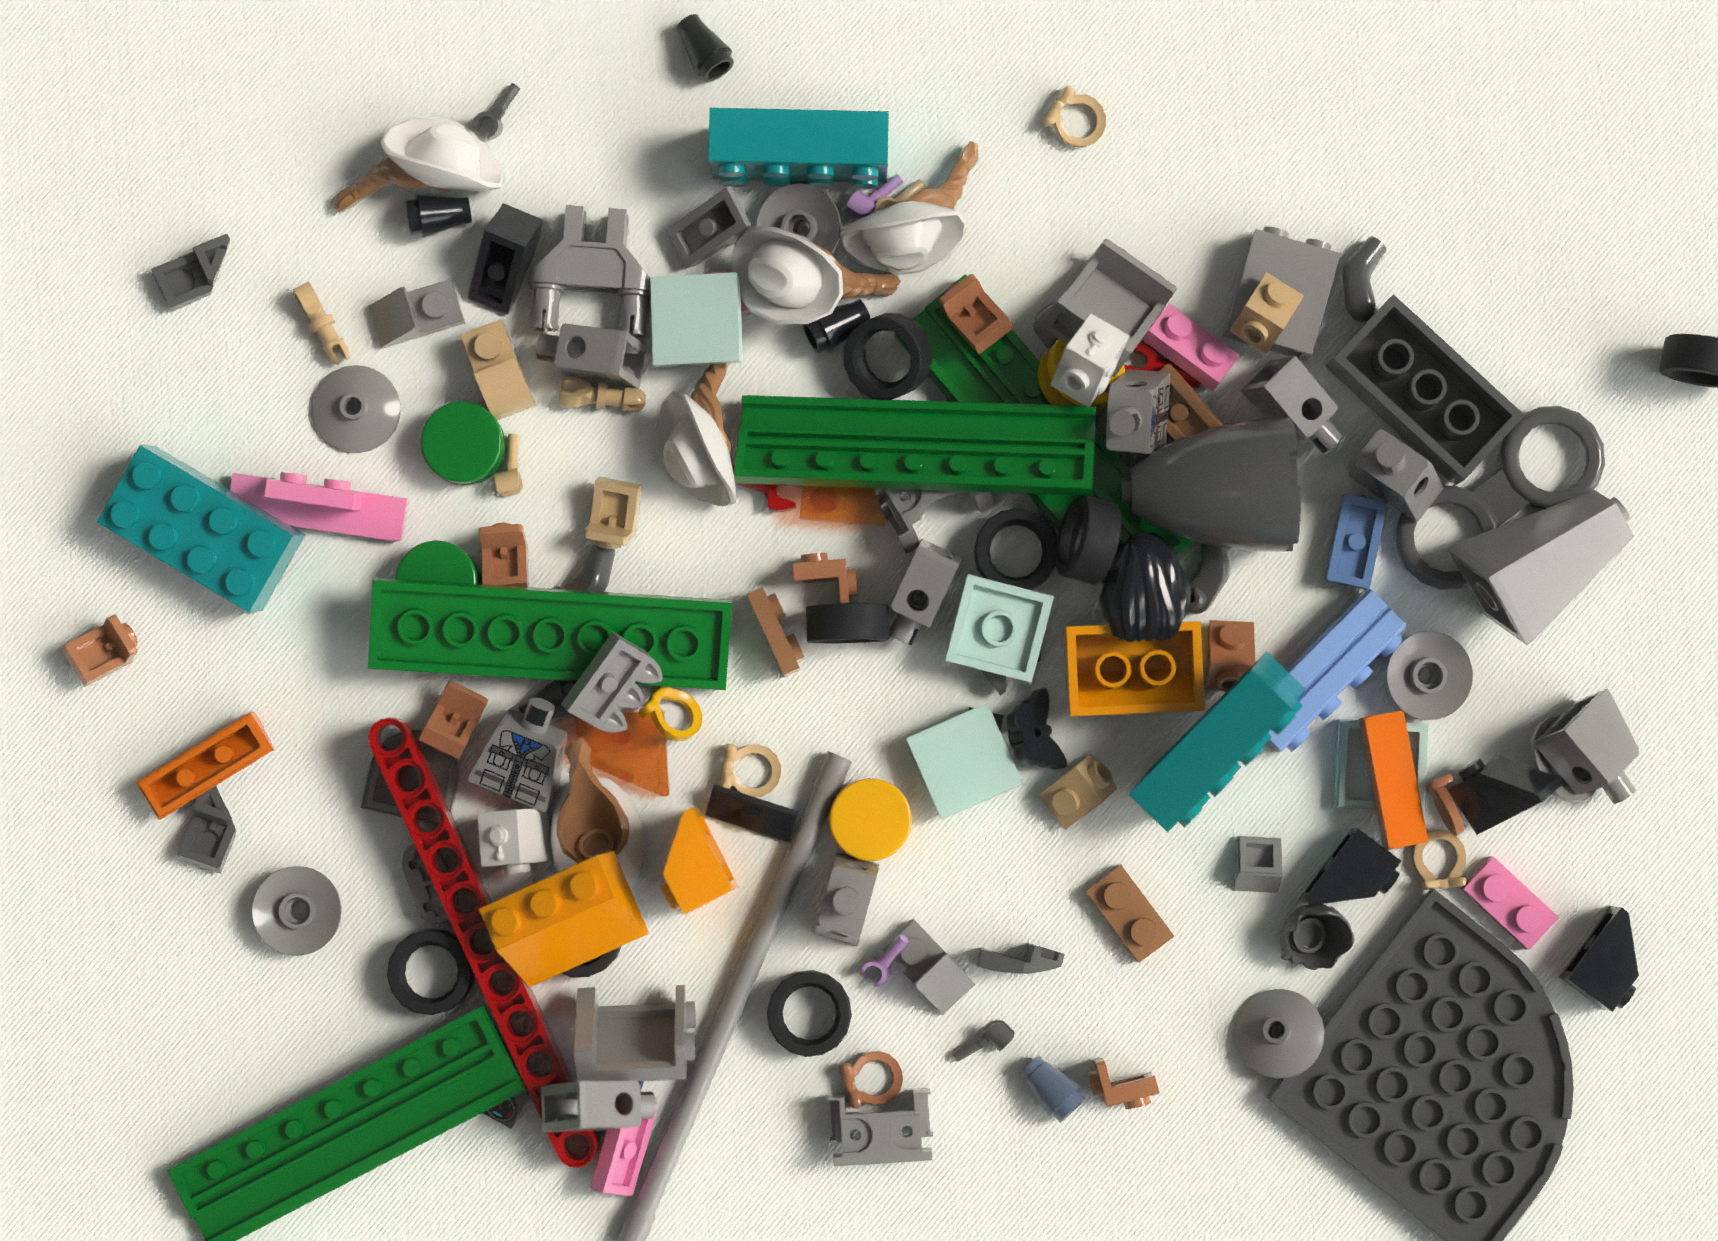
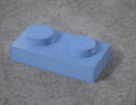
(1355, 542)

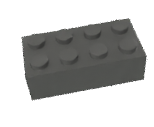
(1425, 390)

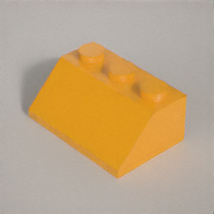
(1133, 676)
(695, 866)
(565, 919)

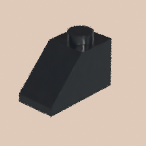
(504, 258)
(1499, 791)
(1353, 871)
(1606, 962)

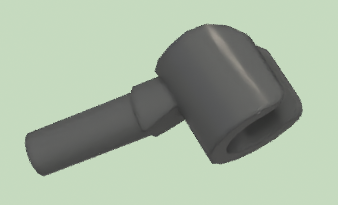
(497, 112)
(997, 1033)

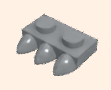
(611, 683)

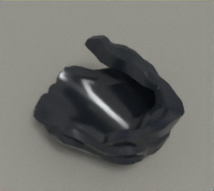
(1145, 590)

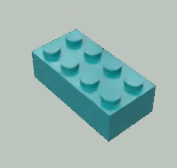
(798, 146)
(200, 528)
(1210, 750)

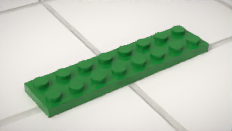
(542, 631)

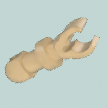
(320, 322)
(584, 393)

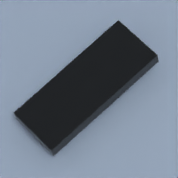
(751, 813)

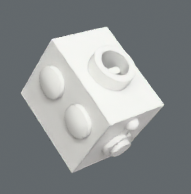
(1089, 360)
(514, 839)

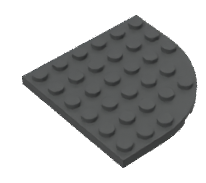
(1443, 1077)

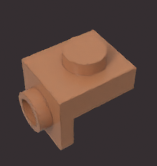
(974, 314)
(504, 555)
(817, 568)
(101, 650)
(1229, 652)
(453, 719)
(1131, 1091)

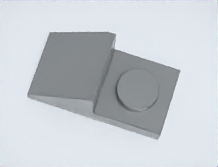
(709, 228)
(416, 313)
(931, 968)

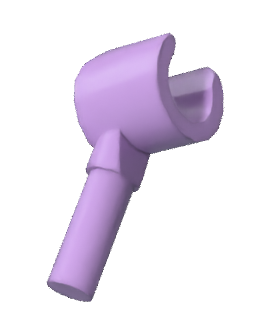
(863, 205)
(885, 959)

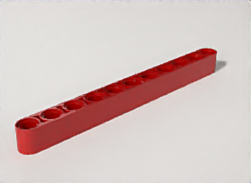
(466, 923)

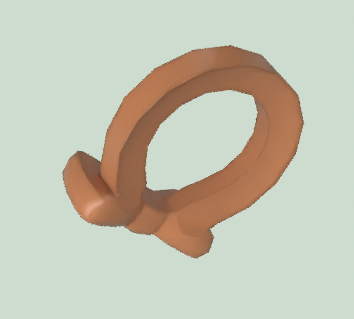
(1445, 804)
(849, 1072)

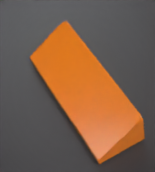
(205, 765)
(1393, 780)

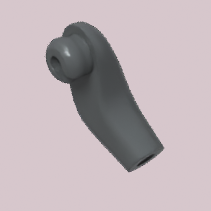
(1356, 279)
(595, 572)
(1210, 578)

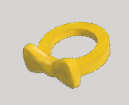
(668, 693)

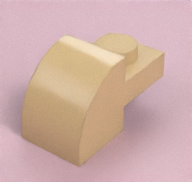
(498, 370)

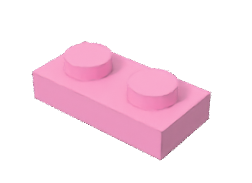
(1190, 347)
(1509, 903)
(622, 1159)

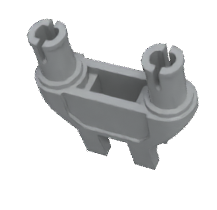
(591, 268)

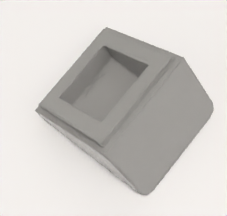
(1258, 864)

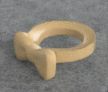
(1054, 118)
(733, 754)
(1454, 878)

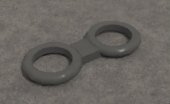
(1506, 490)

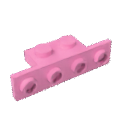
(324, 507)

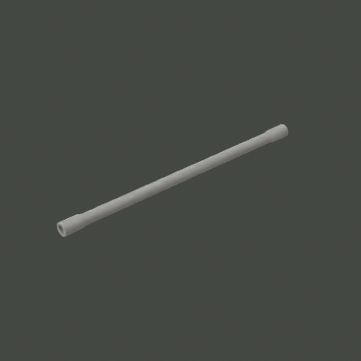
(825, 790)

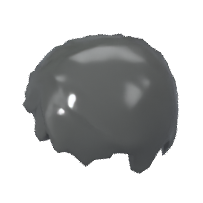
(1316, 936)

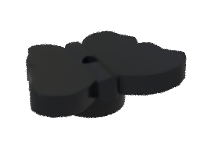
(1030, 733)

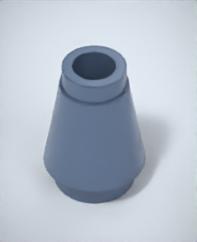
(1053, 1089)

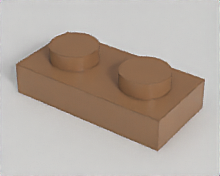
(1186, 409)
(784, 647)
(1129, 913)

